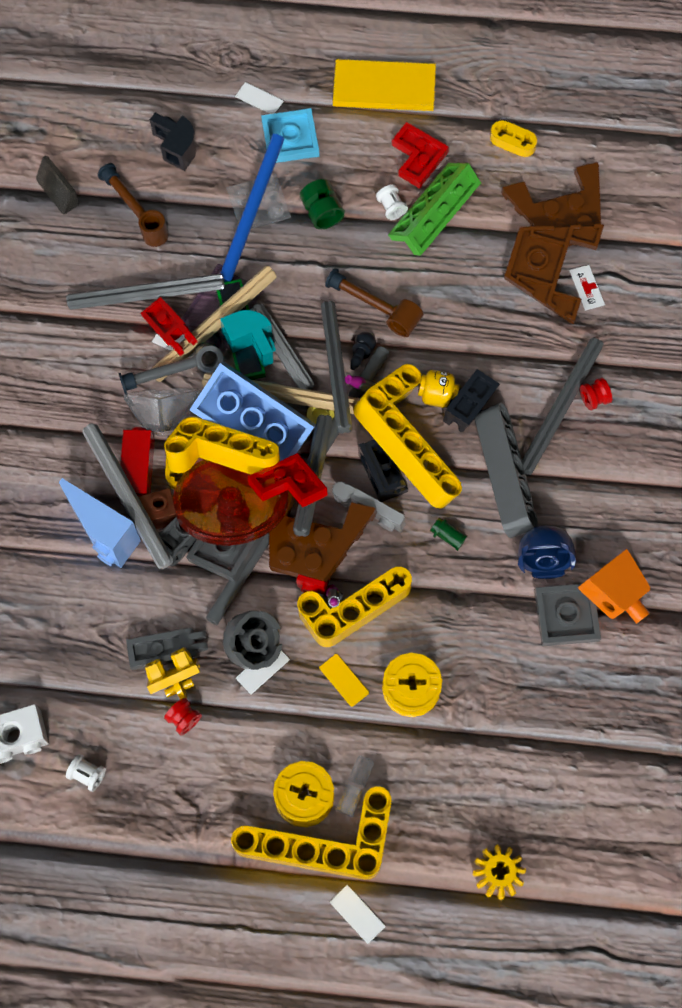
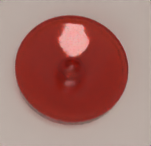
(222, 507)

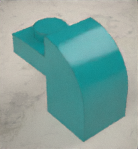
(248, 329)

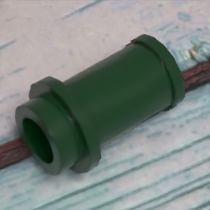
(448, 533)

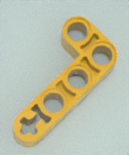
(219, 444)
(358, 602)

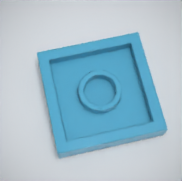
(298, 131)

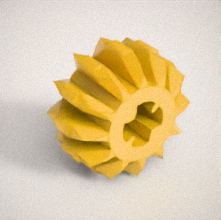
(507, 880)

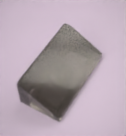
(56, 186)

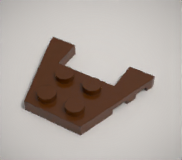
(572, 209)
(539, 260)
(321, 550)

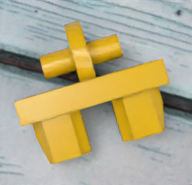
(184, 668)

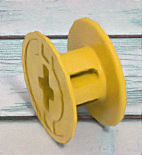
(426, 678)
(296, 778)

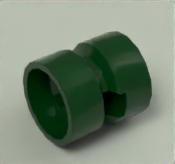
(322, 204)

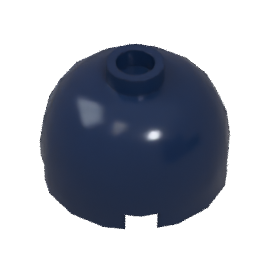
(546, 552)

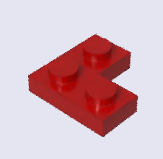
(424, 154)
(289, 475)

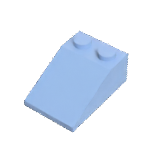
(108, 530)

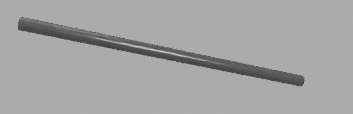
(232, 588)

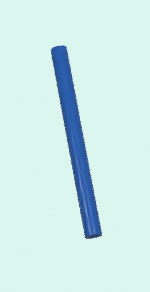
(252, 207)

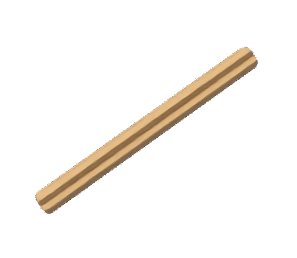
(213, 324)
(297, 395)

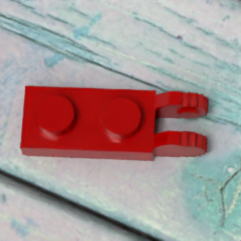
(167, 324)

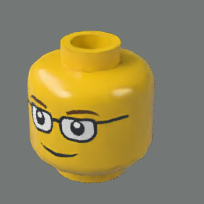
(438, 388)

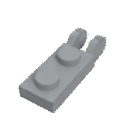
(388, 517)

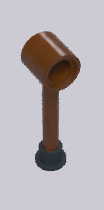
(147, 219)
(402, 317)

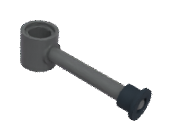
(130, 381)

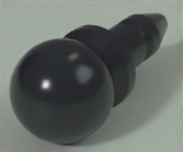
(364, 344)

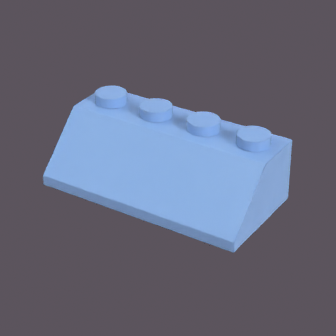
(247, 407)

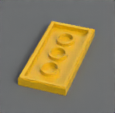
(384, 85)

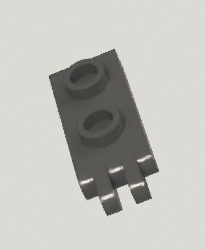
(161, 645)

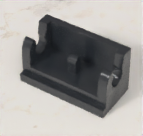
(470, 400)
(381, 471)

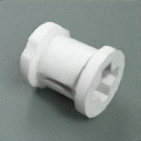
(391, 201)
(76, 770)

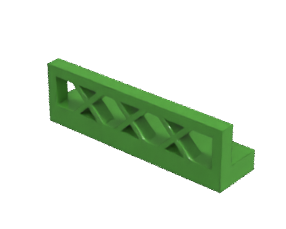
(436, 207)

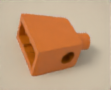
(618, 588)

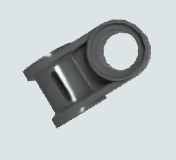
(177, 540)

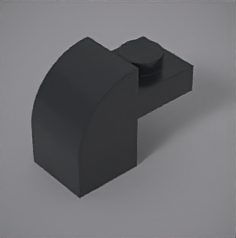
(179, 140)

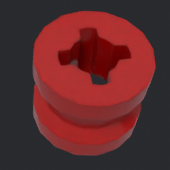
(596, 393)
(182, 716)

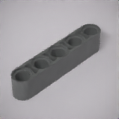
(506, 470)

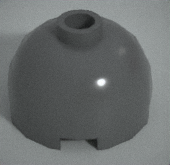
(252, 640)

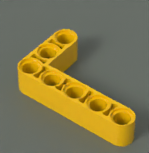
(402, 441)
(322, 847)

